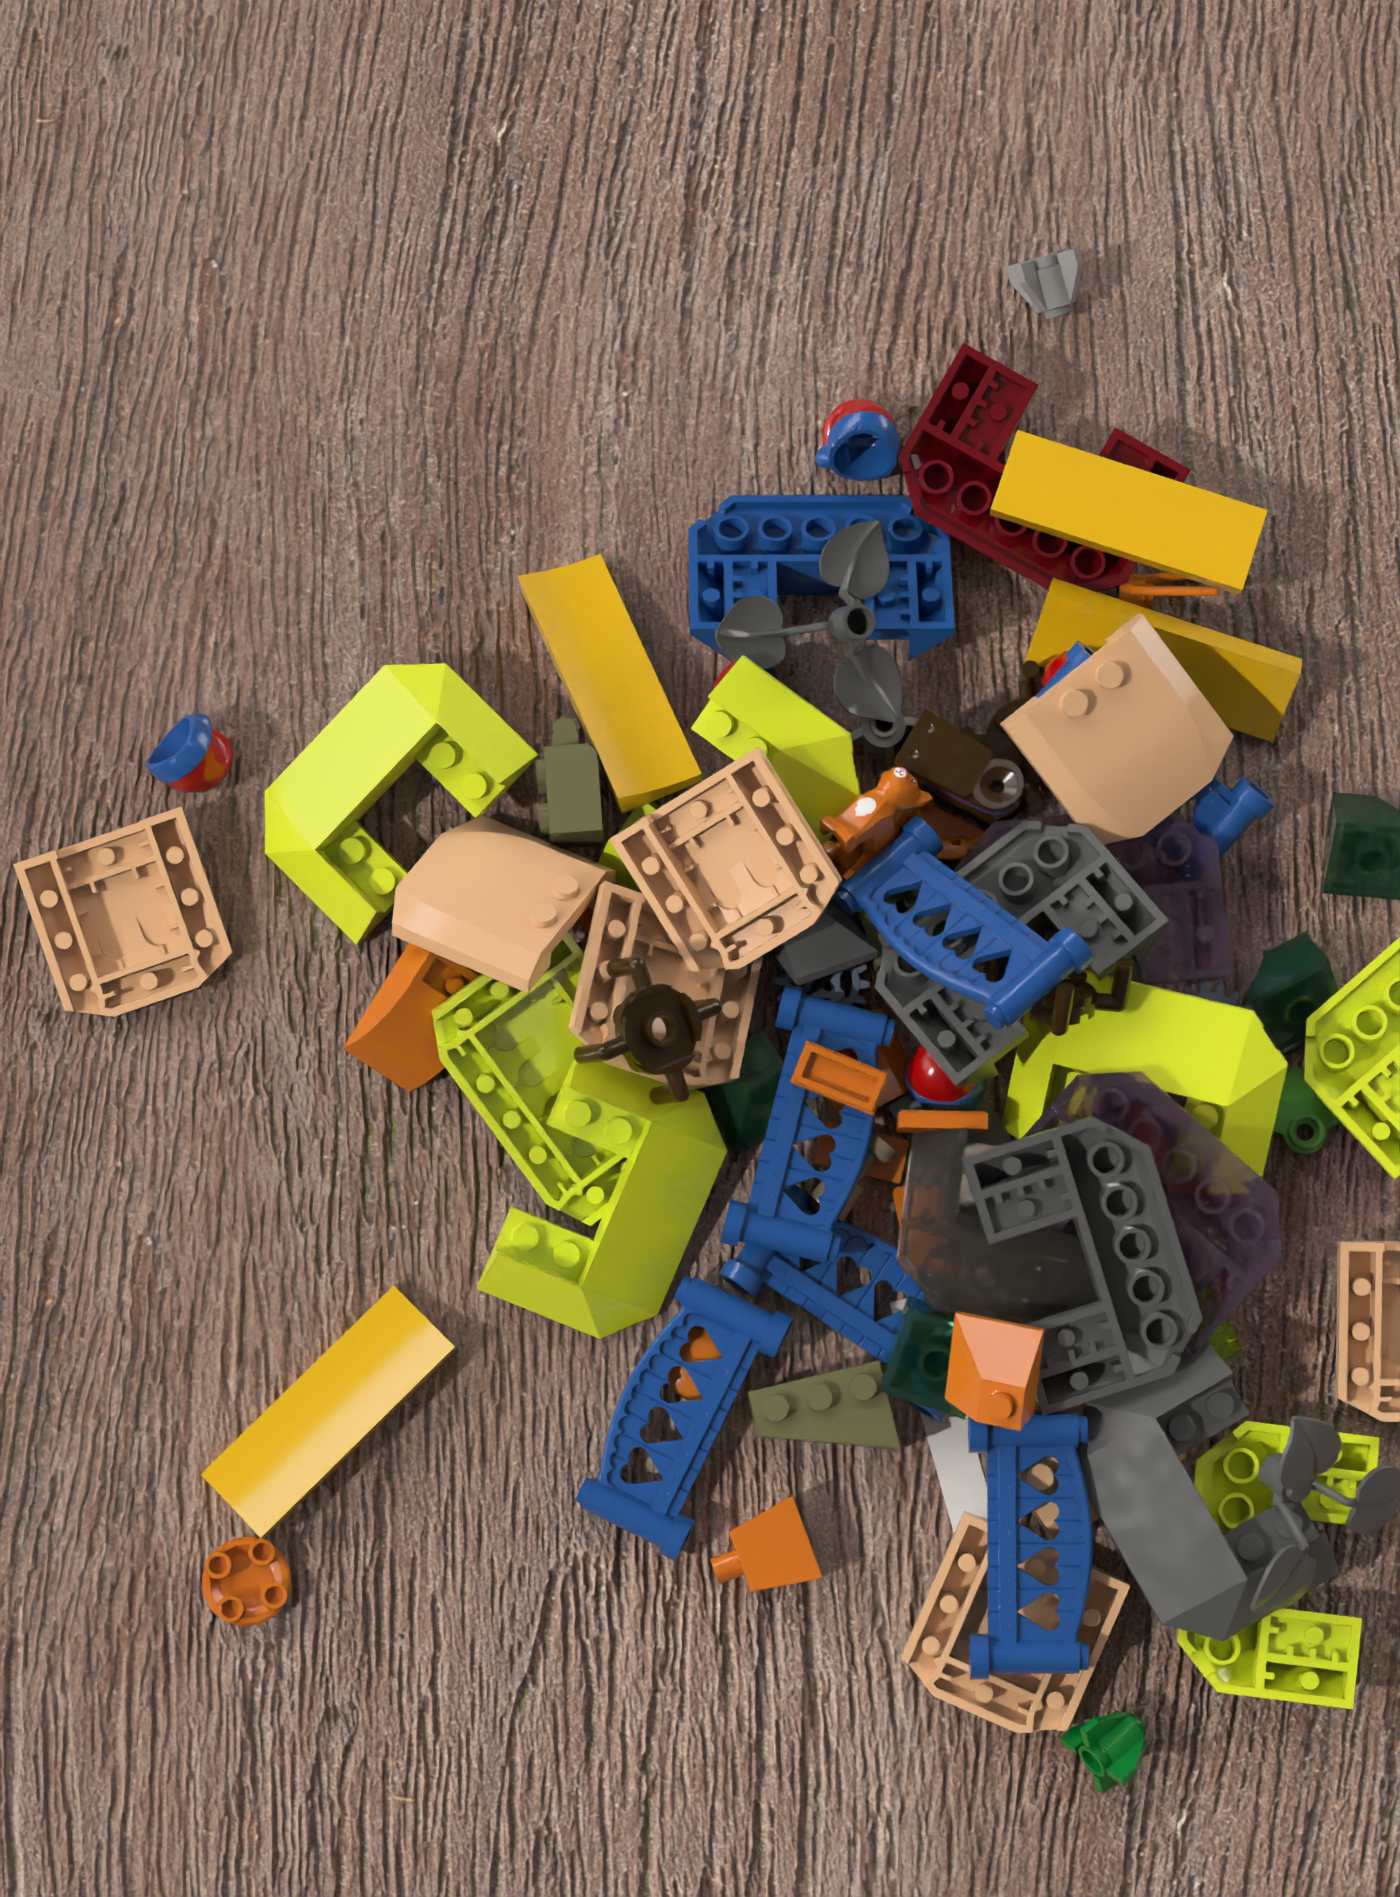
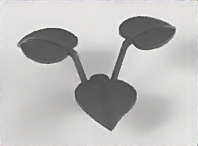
(859, 566)
(1291, 1476)

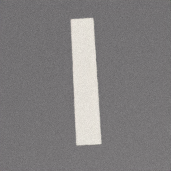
(956, 1468)

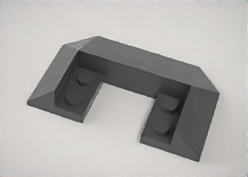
(1041, 879)
(1129, 1246)
(1157, 1516)

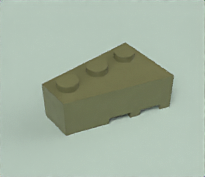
(827, 1409)

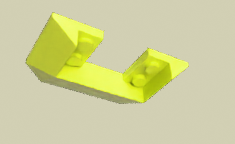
(799, 740)
(352, 762)
(1181, 1043)
(1356, 1057)
(649, 1218)
(1290, 1651)

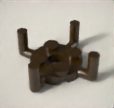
(1003, 746)
(1073, 995)
(634, 1030)

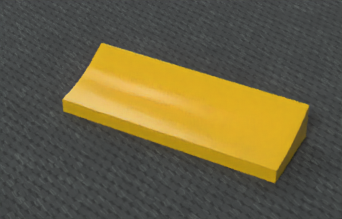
(1128, 512)
(1238, 678)
(610, 682)
(328, 1412)

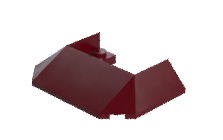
(956, 474)

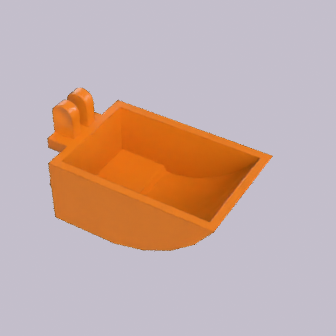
(398, 1026)

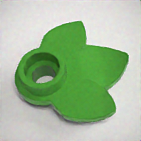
(1302, 1107)

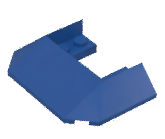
(775, 549)

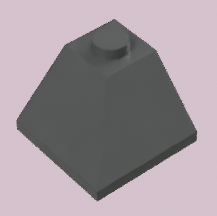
(825, 947)

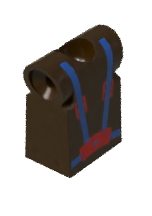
(961, 772)

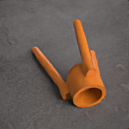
(1141, 589)

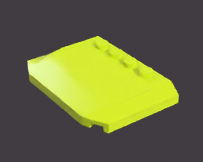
(511, 1062)

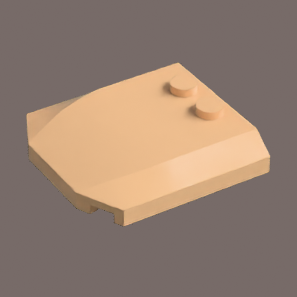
(1122, 736)
(730, 866)
(495, 900)
(126, 916)
(628, 928)
(1369, 1327)
(959, 1607)

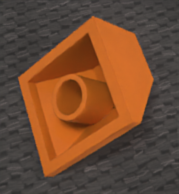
(994, 1370)

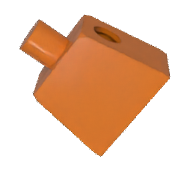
(769, 1550)

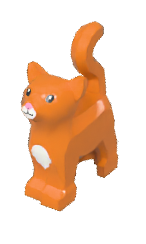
(873, 820)

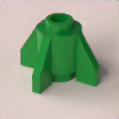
(1109, 1747)

